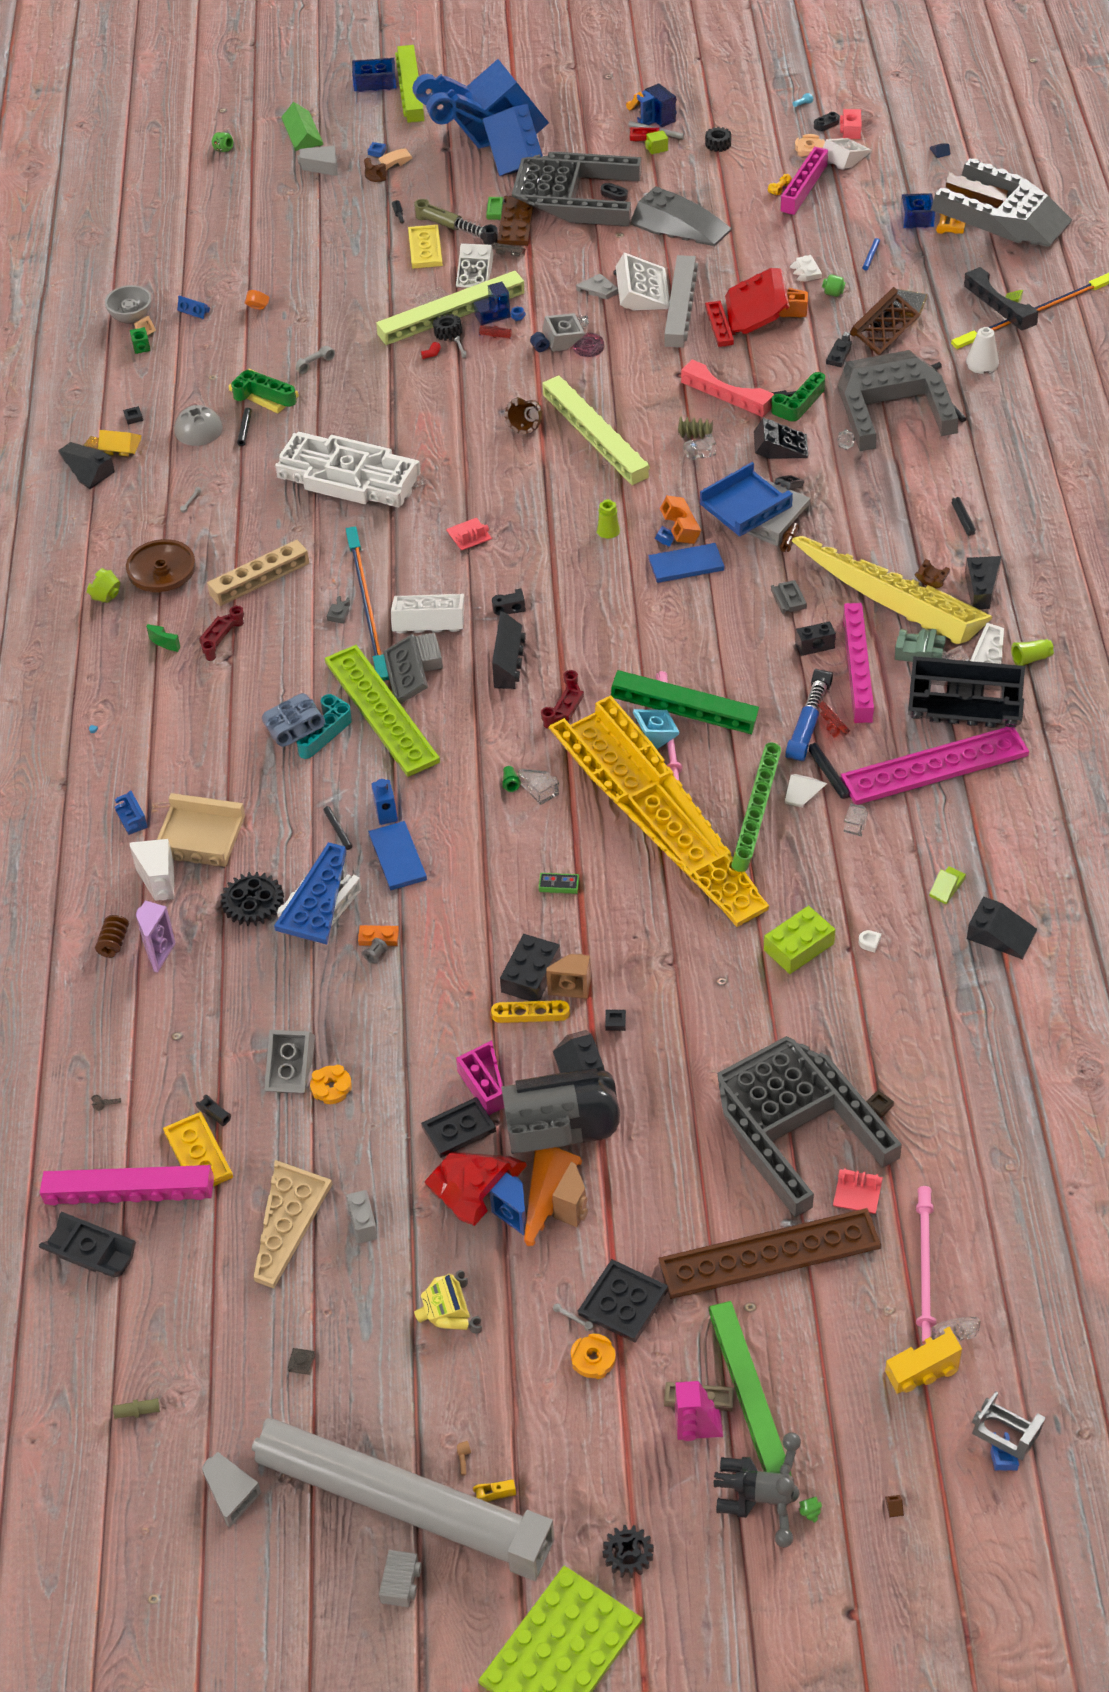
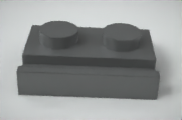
(788, 596)

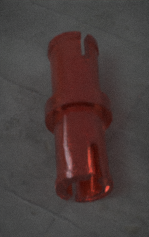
(495, 331)

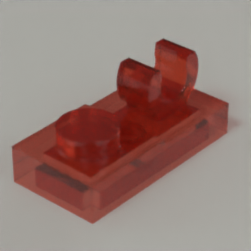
(827, 713)

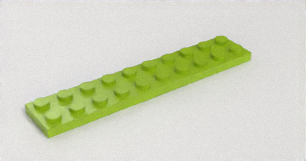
(382, 710)

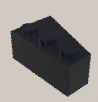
(981, 579)

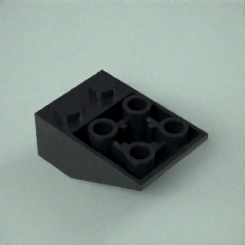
(779, 441)

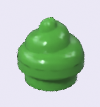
(810, 1508)

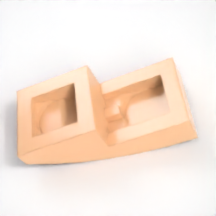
(398, 156)

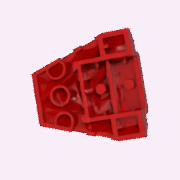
(467, 1178)

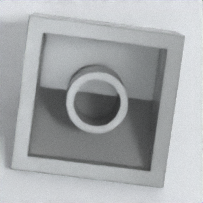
(562, 331)

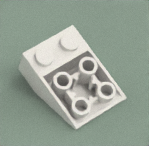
(474, 264)

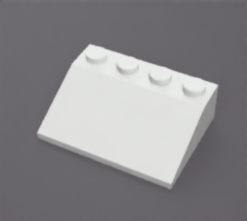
(641, 284)
(427, 613)

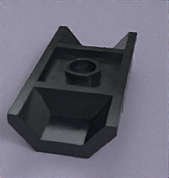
(90, 1246)

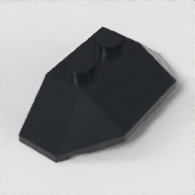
(577, 1053)

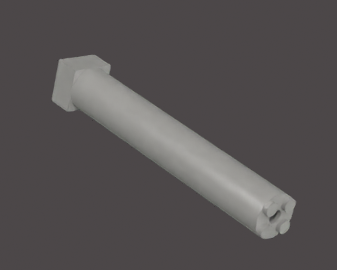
(407, 1497)

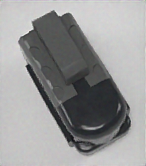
(560, 1109)

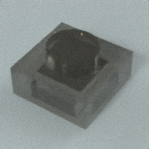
(301, 1361)

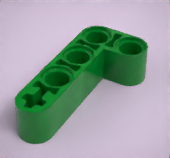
(254, 383)
(794, 407)

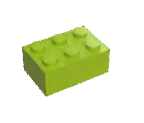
(799, 939)

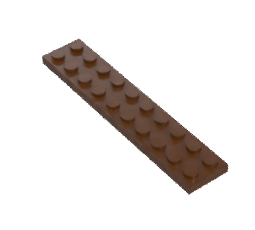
(769, 1253)

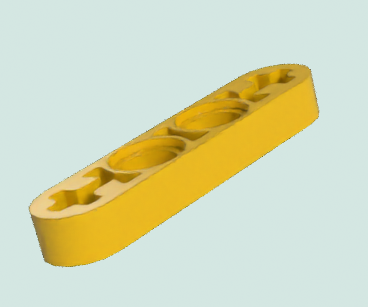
(530, 1014)

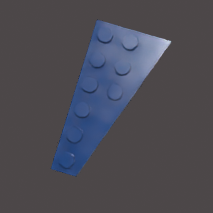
(313, 904)

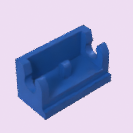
(647, 108)
(130, 813)

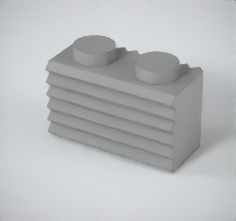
(429, 652)
(362, 1216)
(399, 1578)

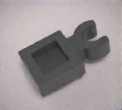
(339, 612)

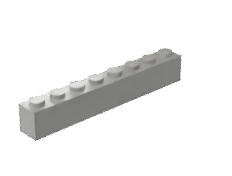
(680, 301)

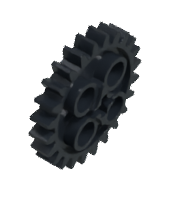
(252, 898)

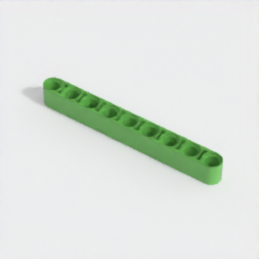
(756, 807)
(747, 1387)

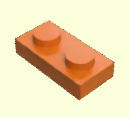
(388, 934)

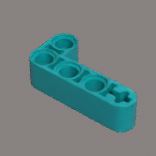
(337, 718)

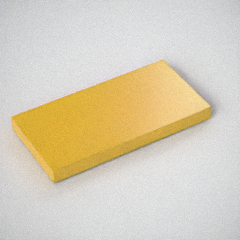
(196, 1146)

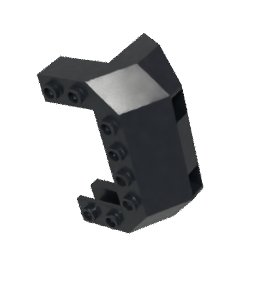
(965, 692)

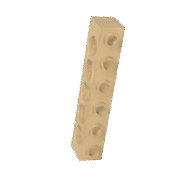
(258, 572)

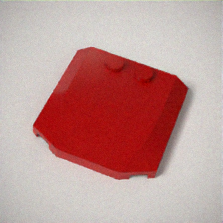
(756, 301)

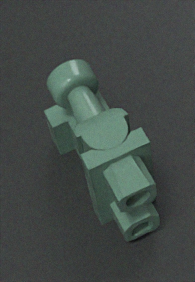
(919, 645)

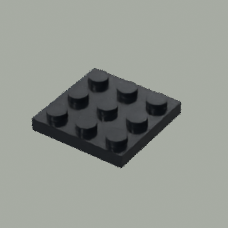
(623, 1300)

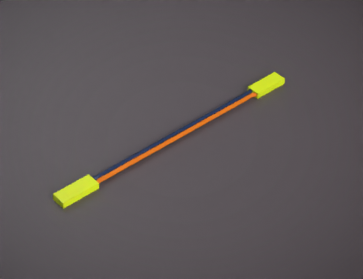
(1095, 284)

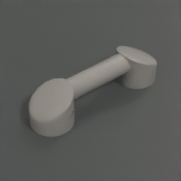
(326, 352)

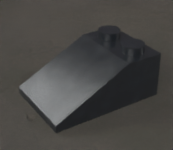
(1000, 928)

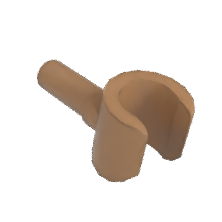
(463, 1449)

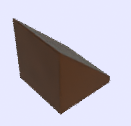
(894, 1505)

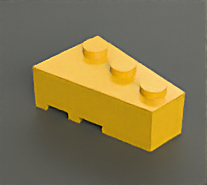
(925, 1364)

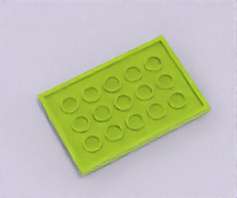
(563, 1640)

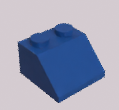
(508, 1202)

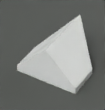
(802, 789)

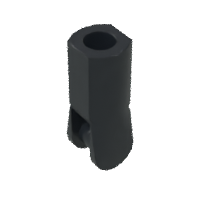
(214, 1111)

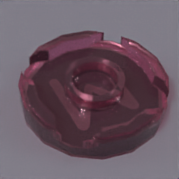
(589, 345)

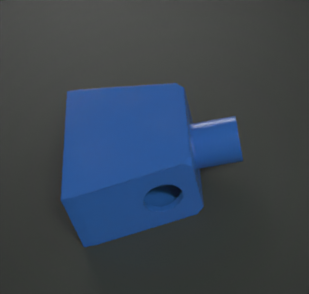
(383, 793)

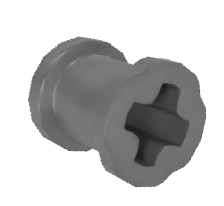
(375, 950)

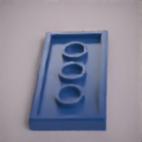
(686, 562)
(397, 855)

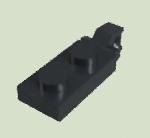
(840, 351)

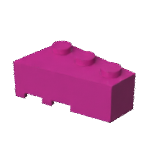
(482, 1077)
(695, 1413)

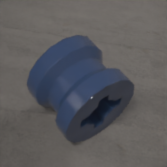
(539, 342)

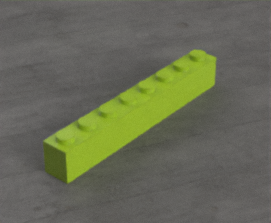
(407, 75)

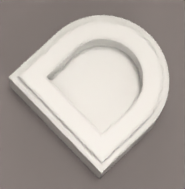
(869, 940)

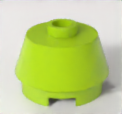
(104, 587)

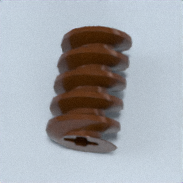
(111, 936)

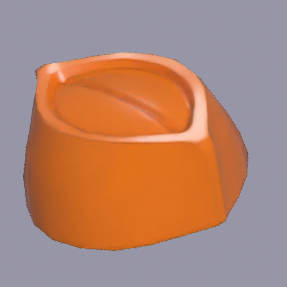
(256, 299)

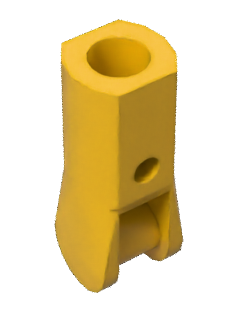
(499, 1490)

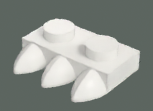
(806, 268)

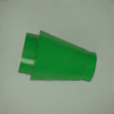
(510, 779)

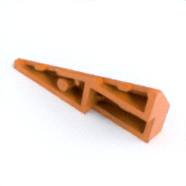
(547, 1173)

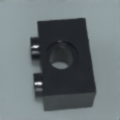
(815, 638)

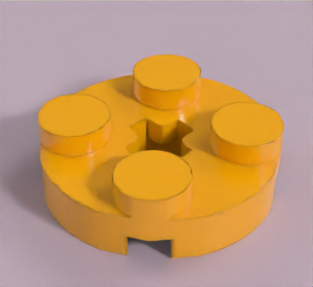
(328, 1074)
(593, 1368)

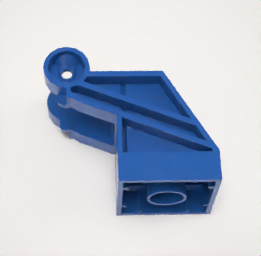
(485, 96)

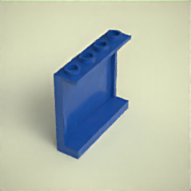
(744, 500)

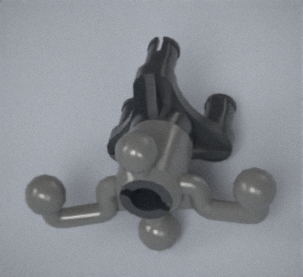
(760, 1487)

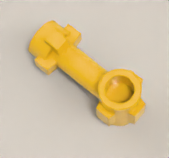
(776, 189)

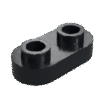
(826, 121)
(614, 192)

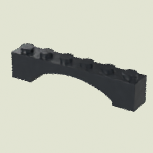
(1020, 315)

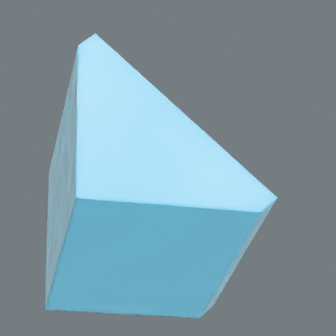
(656, 726)

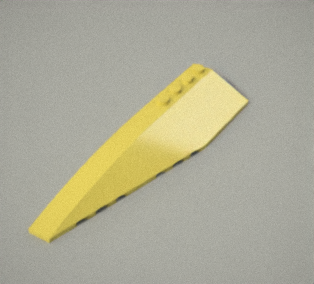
(918, 604)

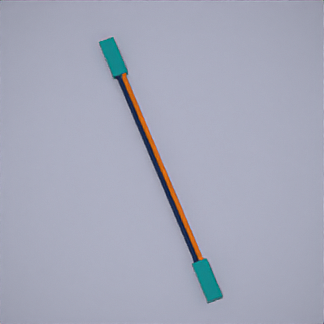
(378, 658)

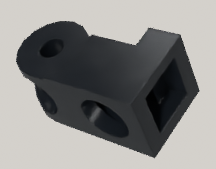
(509, 603)

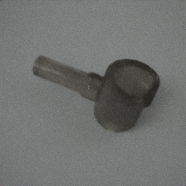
(99, 1103)

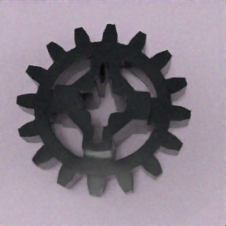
(626, 1541)

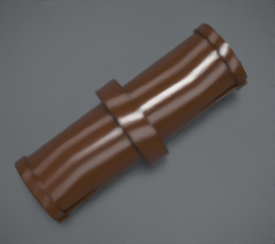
(787, 537)

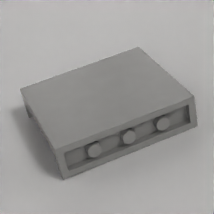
(772, 530)

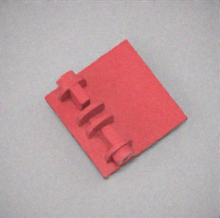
(469, 533)
(857, 1190)

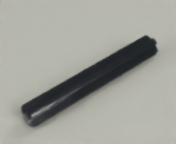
(829, 770)

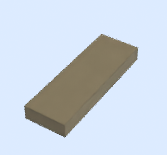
(720, 1395)

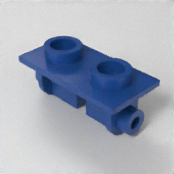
(192, 307)

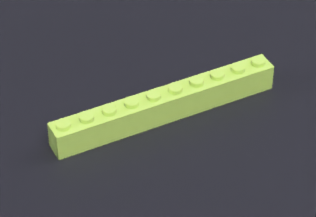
(458, 303)
(596, 430)

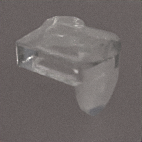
(955, 654)

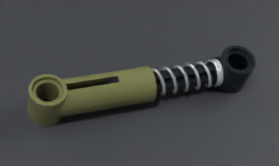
(426, 211)

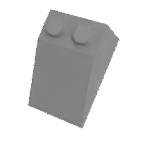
(289, 1061)

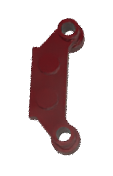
(219, 629)
(567, 703)

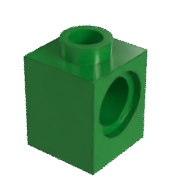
(140, 340)

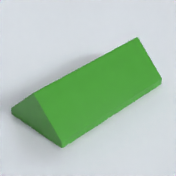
(301, 127)

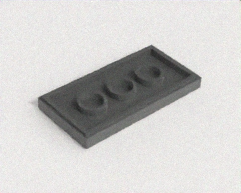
(405, 669)

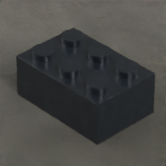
(526, 970)

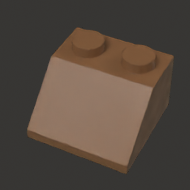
(570, 976)
(570, 1198)

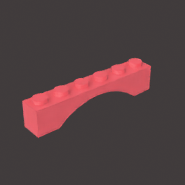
(753, 400)

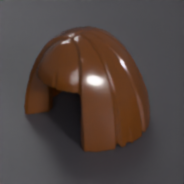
(523, 415)

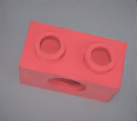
(851, 123)

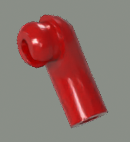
(432, 352)

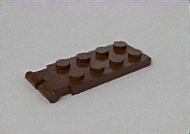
(515, 222)

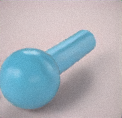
(806, 98)

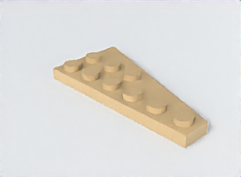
(289, 1212)

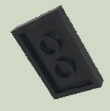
(458, 1127)

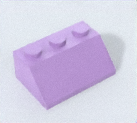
(155, 932)

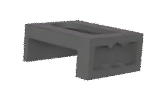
(993, 1411)

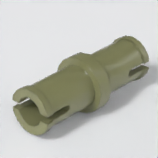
(136, 1408)

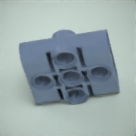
(293, 719)

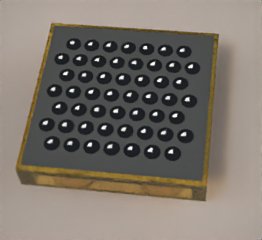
(915, 299)

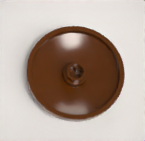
(160, 565)

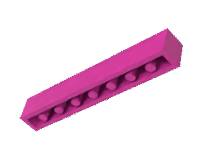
(858, 663)
(127, 1184)

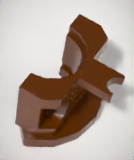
(375, 173)
(930, 575)

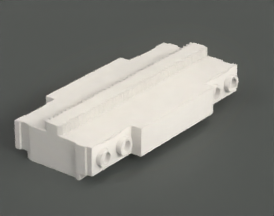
(348, 469)

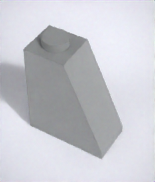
(319, 160)
(230, 1487)

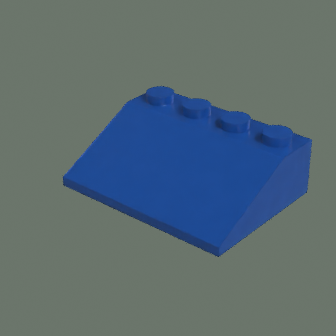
(511, 138)

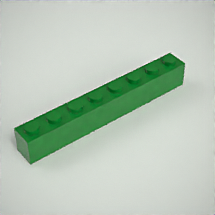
(684, 702)

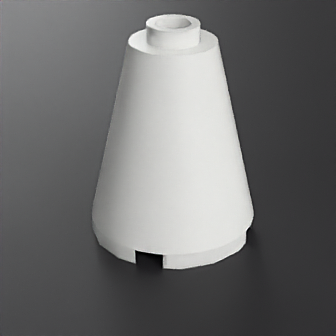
(983, 352)

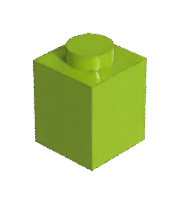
(657, 142)

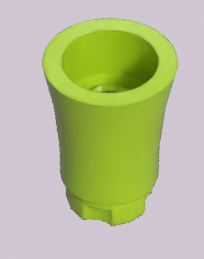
(608, 520)
(1031, 651)

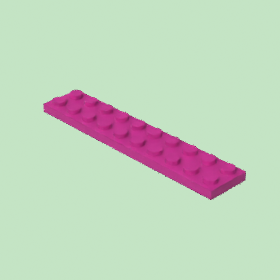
(934, 765)

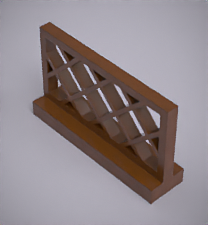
(873, 315)

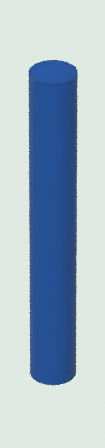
(871, 254)

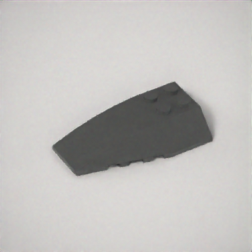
(677, 216)

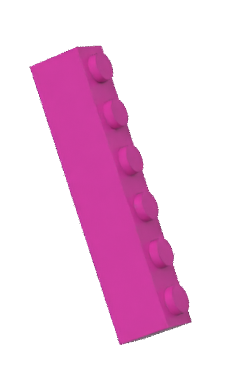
(804, 180)

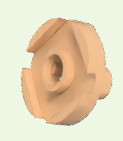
(806, 144)

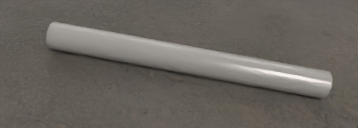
(668, 132)

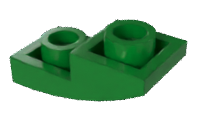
(162, 639)

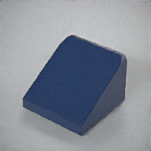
(941, 150)

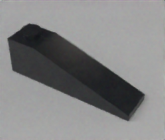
(87, 463)

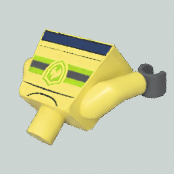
(446, 1304)

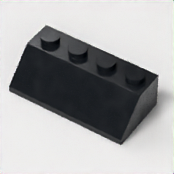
(507, 652)

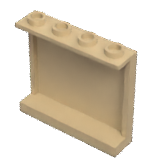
(202, 828)

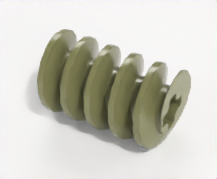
(694, 428)

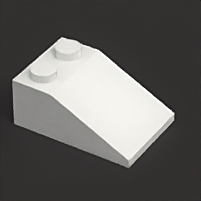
(845, 152)

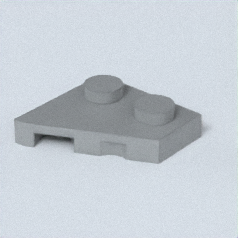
(599, 287)

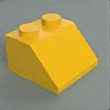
(118, 442)

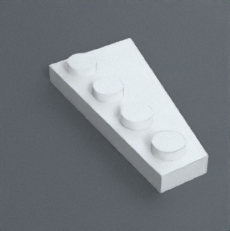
(989, 645)

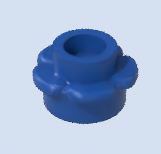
(517, 313)

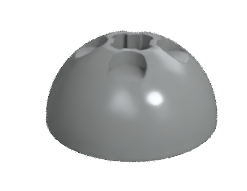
(128, 303)
(197, 425)

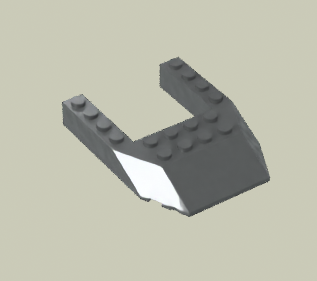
(553, 182)
(1024, 215)
(892, 378)
(784, 1090)

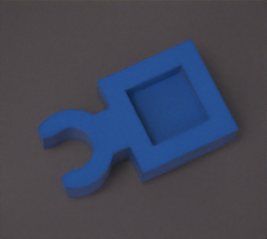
(1002, 1460)

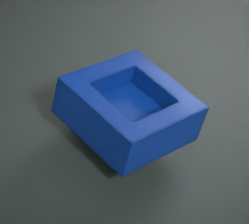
(377, 149)
(665, 536)

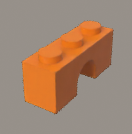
(685, 527)

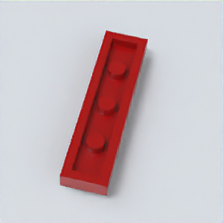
(719, 323)

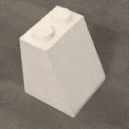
(155, 867)

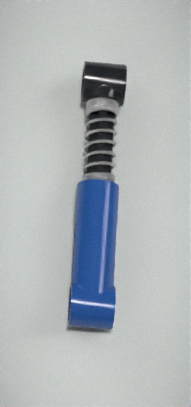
(798, 745)

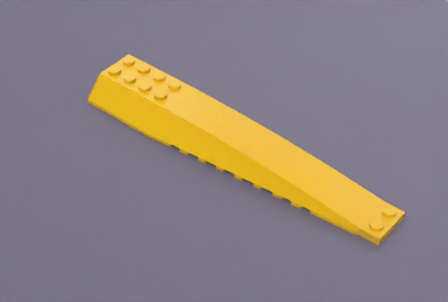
(642, 785)

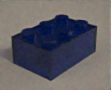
(374, 74)

